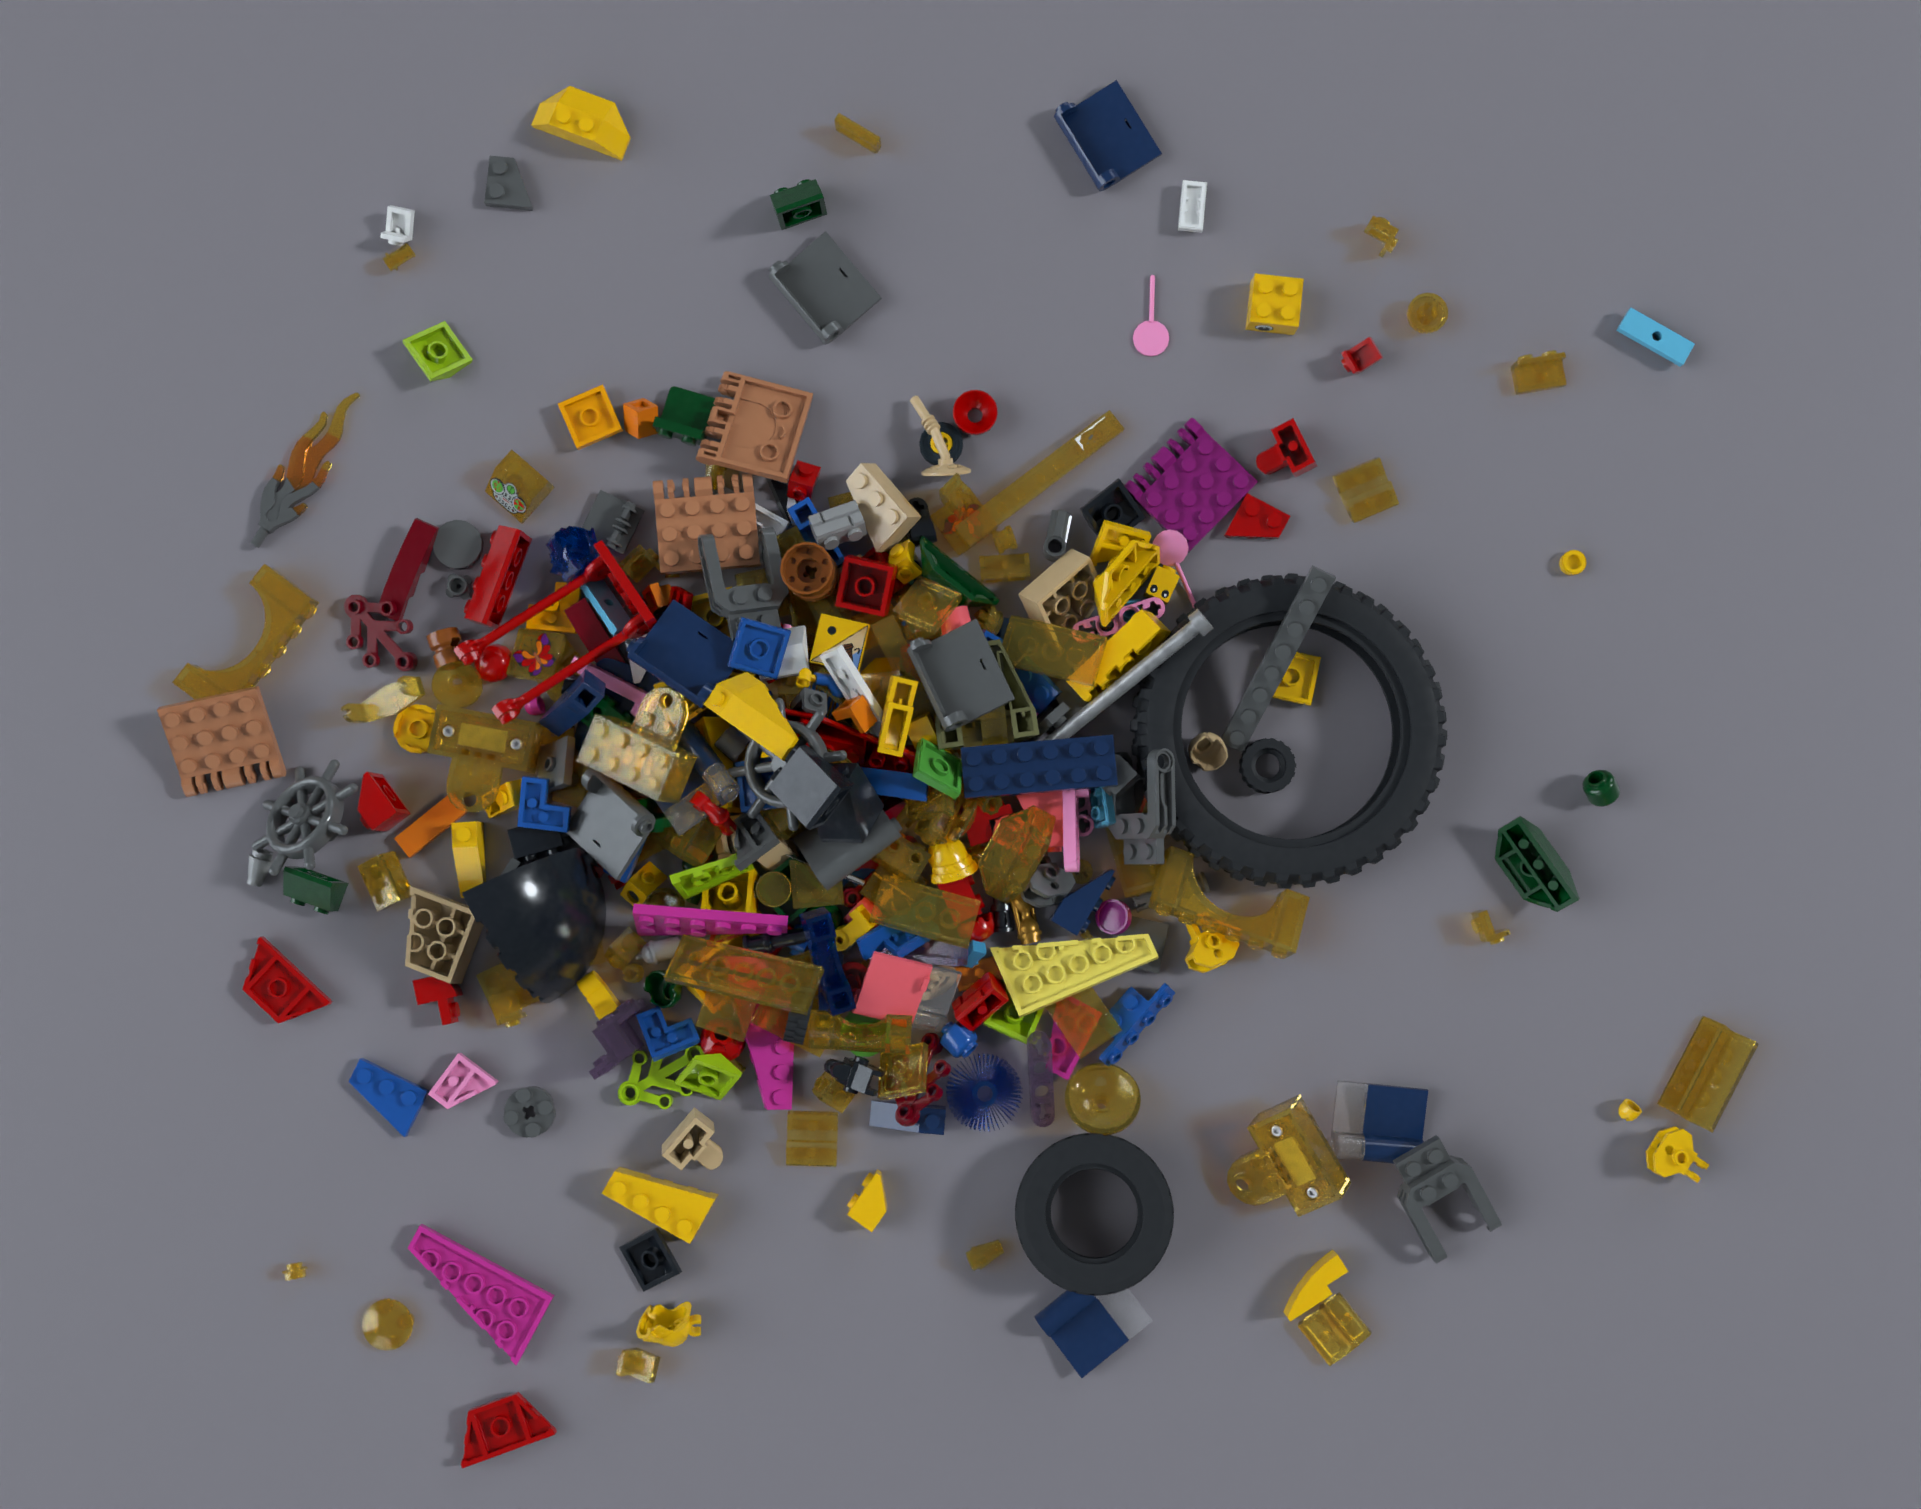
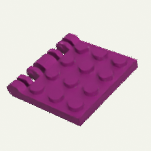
(1194, 488)

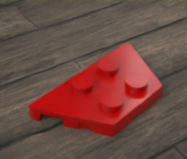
(280, 985)
(502, 1428)

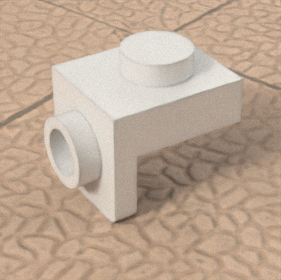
(398, 225)

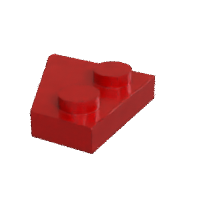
(1257, 520)

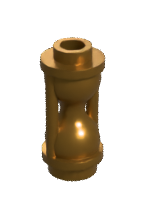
(1026, 926)

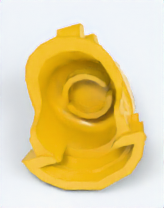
(950, 862)
(668, 1326)

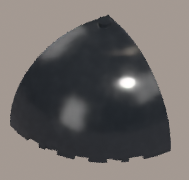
(544, 920)

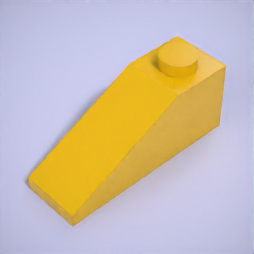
(469, 854)

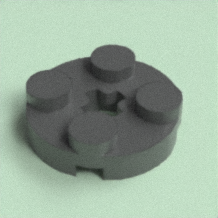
(544, 1108)

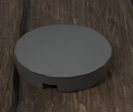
(458, 544)

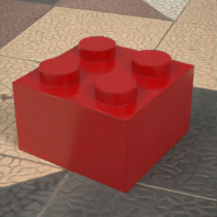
(866, 585)

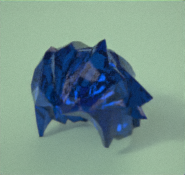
(572, 551)

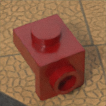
(1361, 356)
(803, 480)

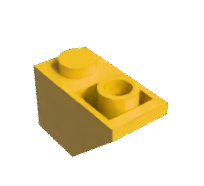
(506, 800)
(871, 1203)

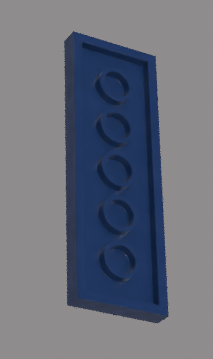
(1039, 766)

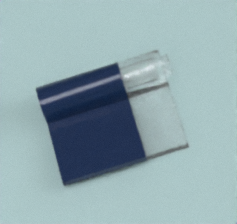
(707, 776)
(1376, 1121)
(1092, 1326)

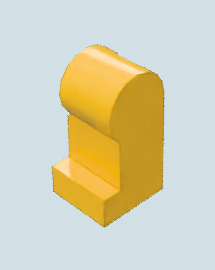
(855, 929)
(598, 994)

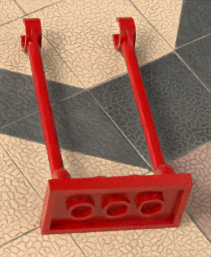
(597, 570)

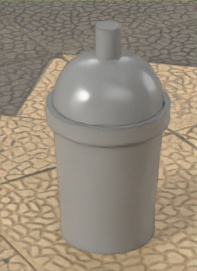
(659, 950)

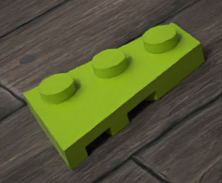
(706, 876)

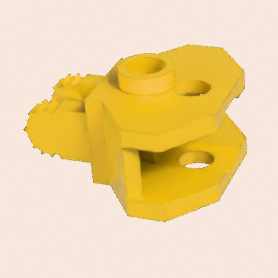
(1208, 950)
(1673, 1154)

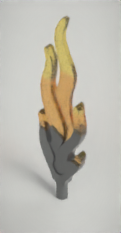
(278, 506)

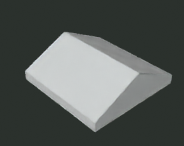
(795, 655)

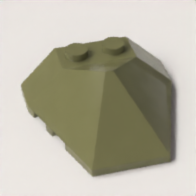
(1020, 713)

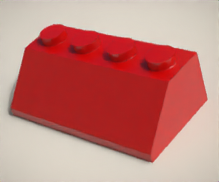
(497, 577)

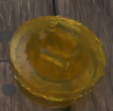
(1427, 313)
(989, 618)

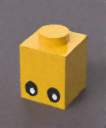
(1162, 583)

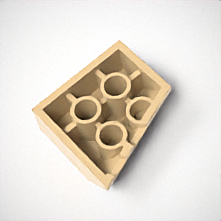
(1062, 592)
(440, 936)

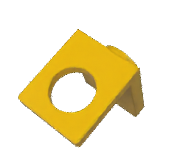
(643, 883)

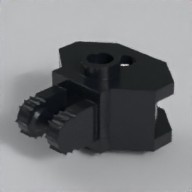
(854, 1074)

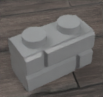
(838, 525)

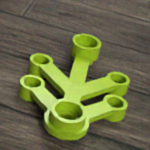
(656, 1077)

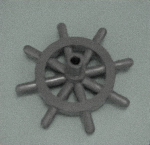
(753, 768)
(305, 817)

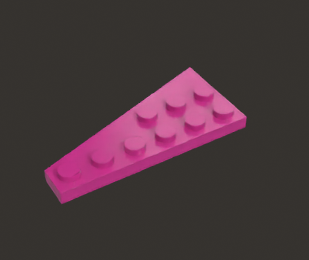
(668, 920)
(773, 1067)
(490, 1294)

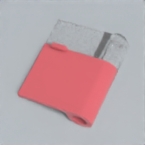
(907, 988)

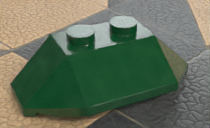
(945, 571)
(1534, 865)

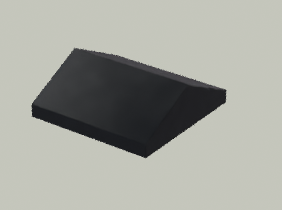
(1113, 505)
(650, 1259)

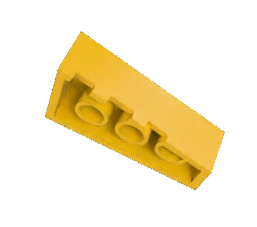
(1125, 650)
(661, 1201)

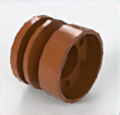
(799, 562)

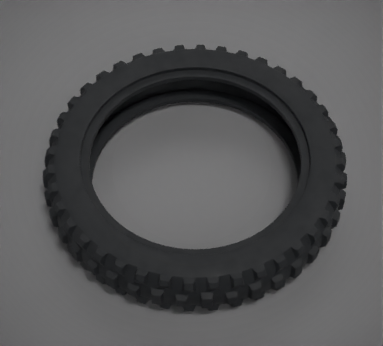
(1414, 746)

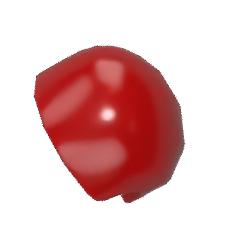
(493, 663)
(983, 927)

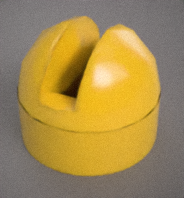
(1629, 1110)

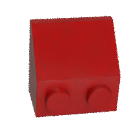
(380, 804)

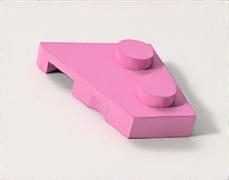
(460, 1082)

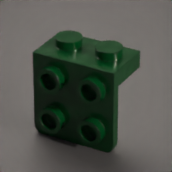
(684, 416)

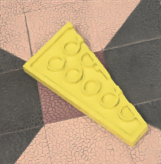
(1060, 969)

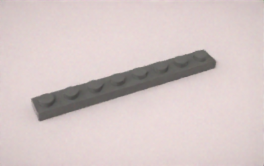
(1278, 658)

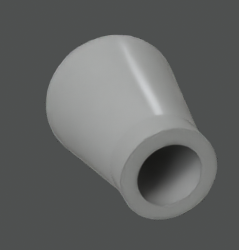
(258, 866)

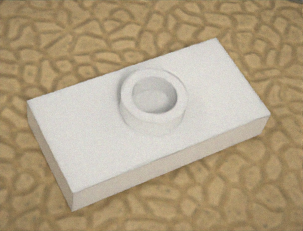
(1192, 206)

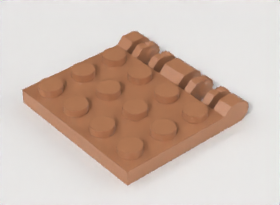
(756, 428)
(726, 516)
(222, 736)

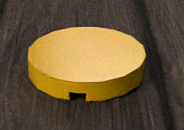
(414, 728)

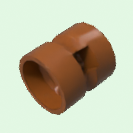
(443, 644)

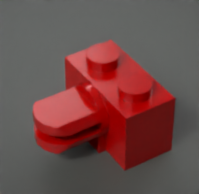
(1289, 450)

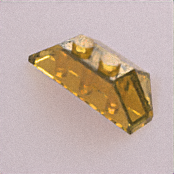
(1015, 852)

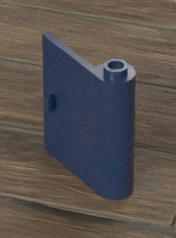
(1103, 138)
(681, 656)

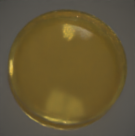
(773, 889)

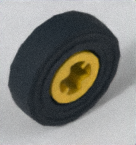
(954, 443)

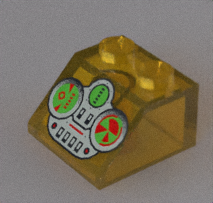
(518, 486)

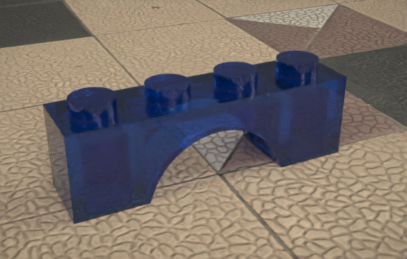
(822, 947)

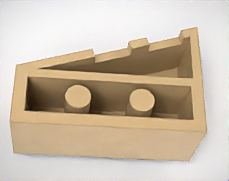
(883, 507)

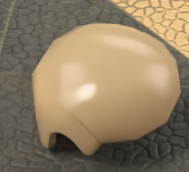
(1207, 751)

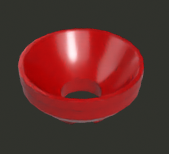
(975, 400)
(728, 1048)

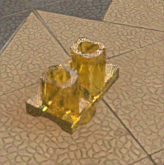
(788, 690)

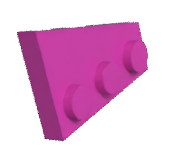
(1063, 1055)

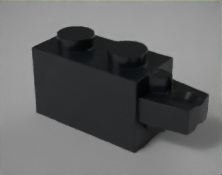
(529, 842)

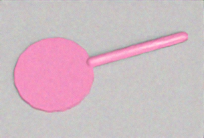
(1151, 336)
(1172, 552)

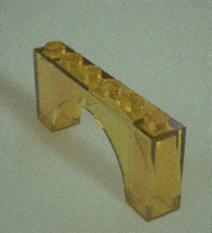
(285, 612)
(1180, 896)

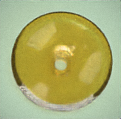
(1103, 1085)

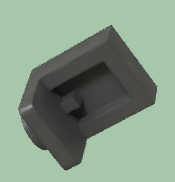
(809, 701)

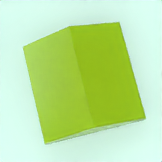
(438, 352)
(1008, 1022)
(709, 1075)

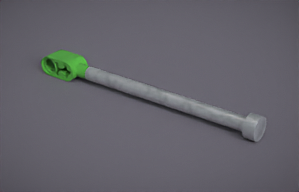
(1197, 625)

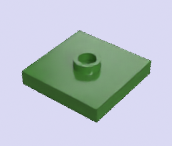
(938, 768)

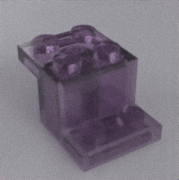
(617, 1037)

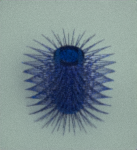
(1000, 1089)

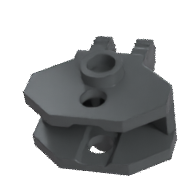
(1048, 882)

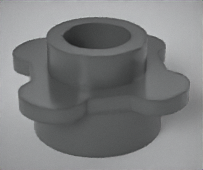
(453, 581)

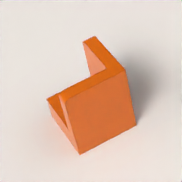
(640, 417)
(657, 597)
(858, 710)

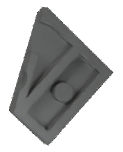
(1051, 722)

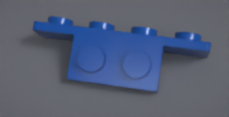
(894, 940)
(1133, 1015)

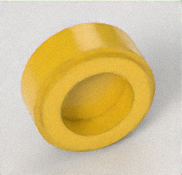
(1572, 562)

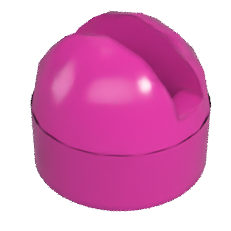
(535, 707)

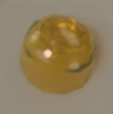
(665, 897)

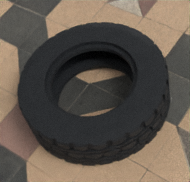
(1094, 1274)

